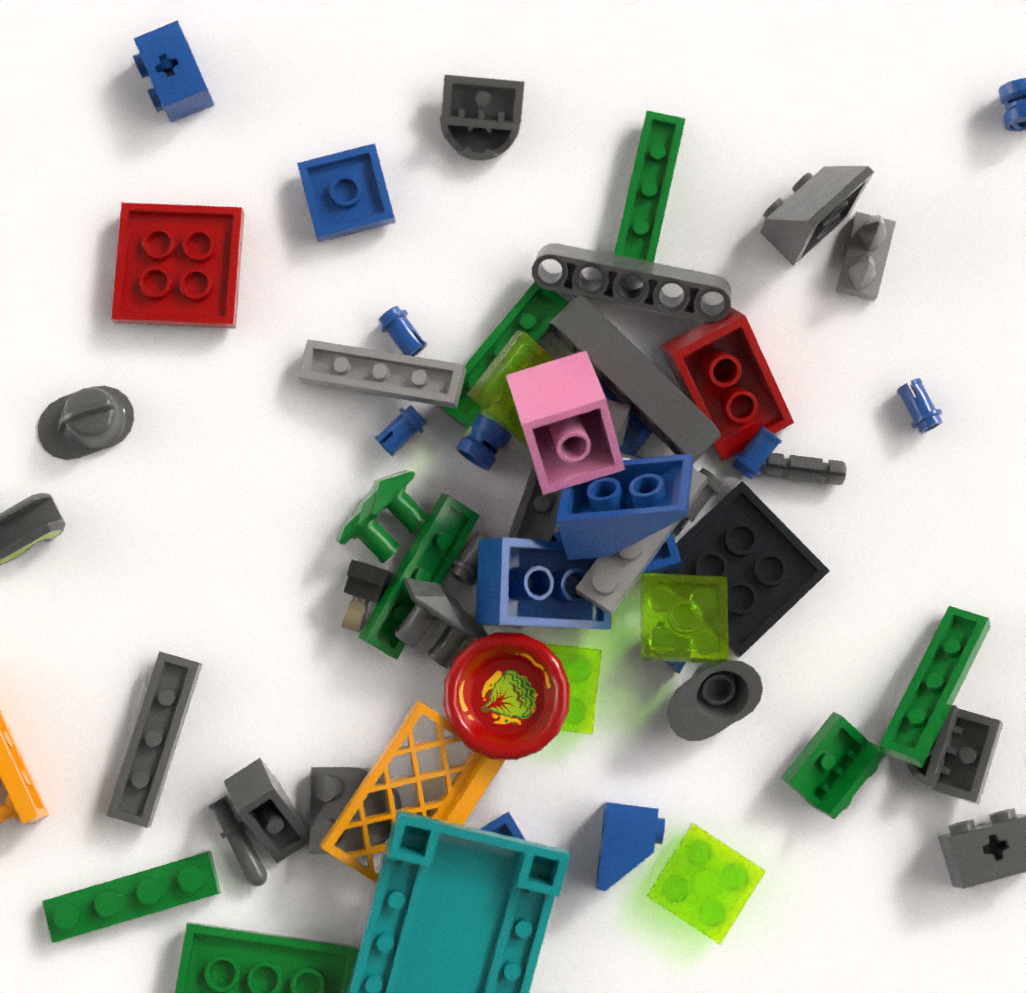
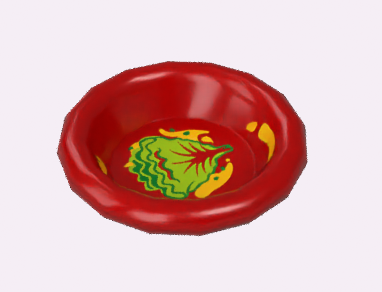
(506, 696)

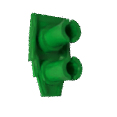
(385, 493)

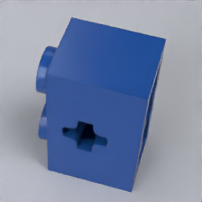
(166, 51)

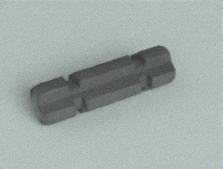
(805, 469)

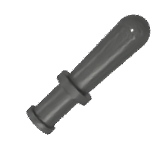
(242, 848)

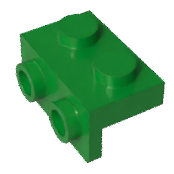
(833, 766)

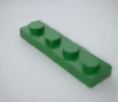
(649, 186)
(529, 315)
(426, 560)
(934, 686)
(131, 896)

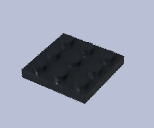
(760, 557)

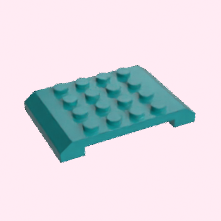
(456, 910)

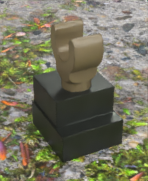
(366, 585)

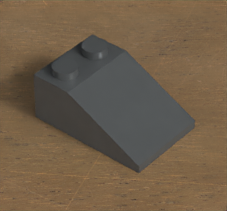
(814, 209)

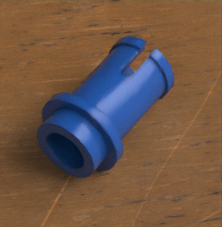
(402, 331)
(920, 407)
(401, 430)
(756, 452)

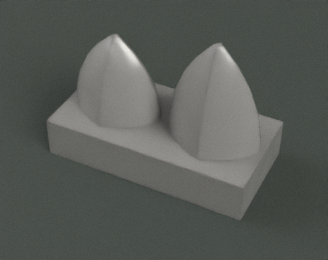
(865, 256)

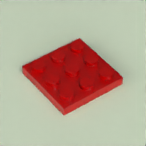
(178, 265)

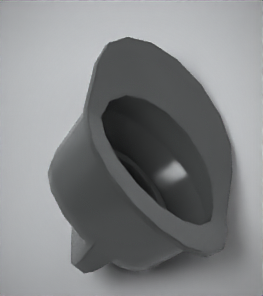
(85, 422)
(714, 699)

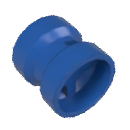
(1014, 98)
(483, 442)

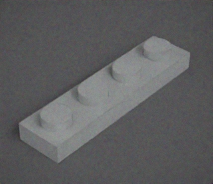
(382, 373)
(615, 575)

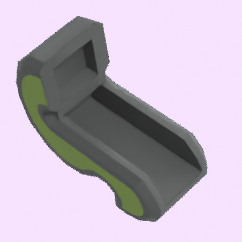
(28, 524)

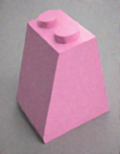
(565, 422)

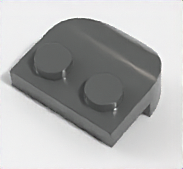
(481, 115)
(960, 755)
(329, 796)

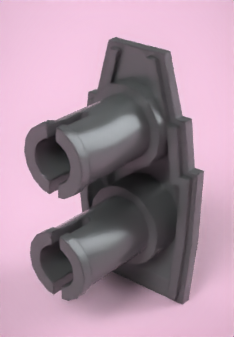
(435, 604)

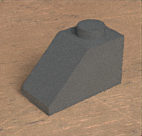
(267, 810)

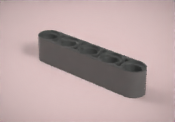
(646, 297)
(635, 379)

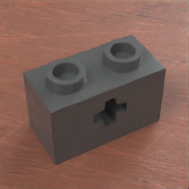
(964, 851)

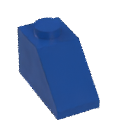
(626, 840)

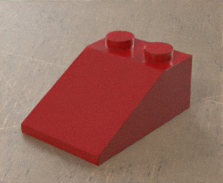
(728, 380)

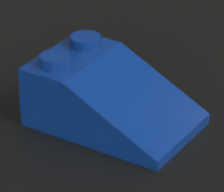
(624, 506)
(533, 586)

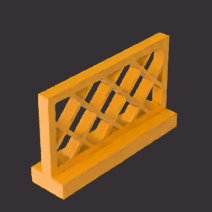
(453, 806)

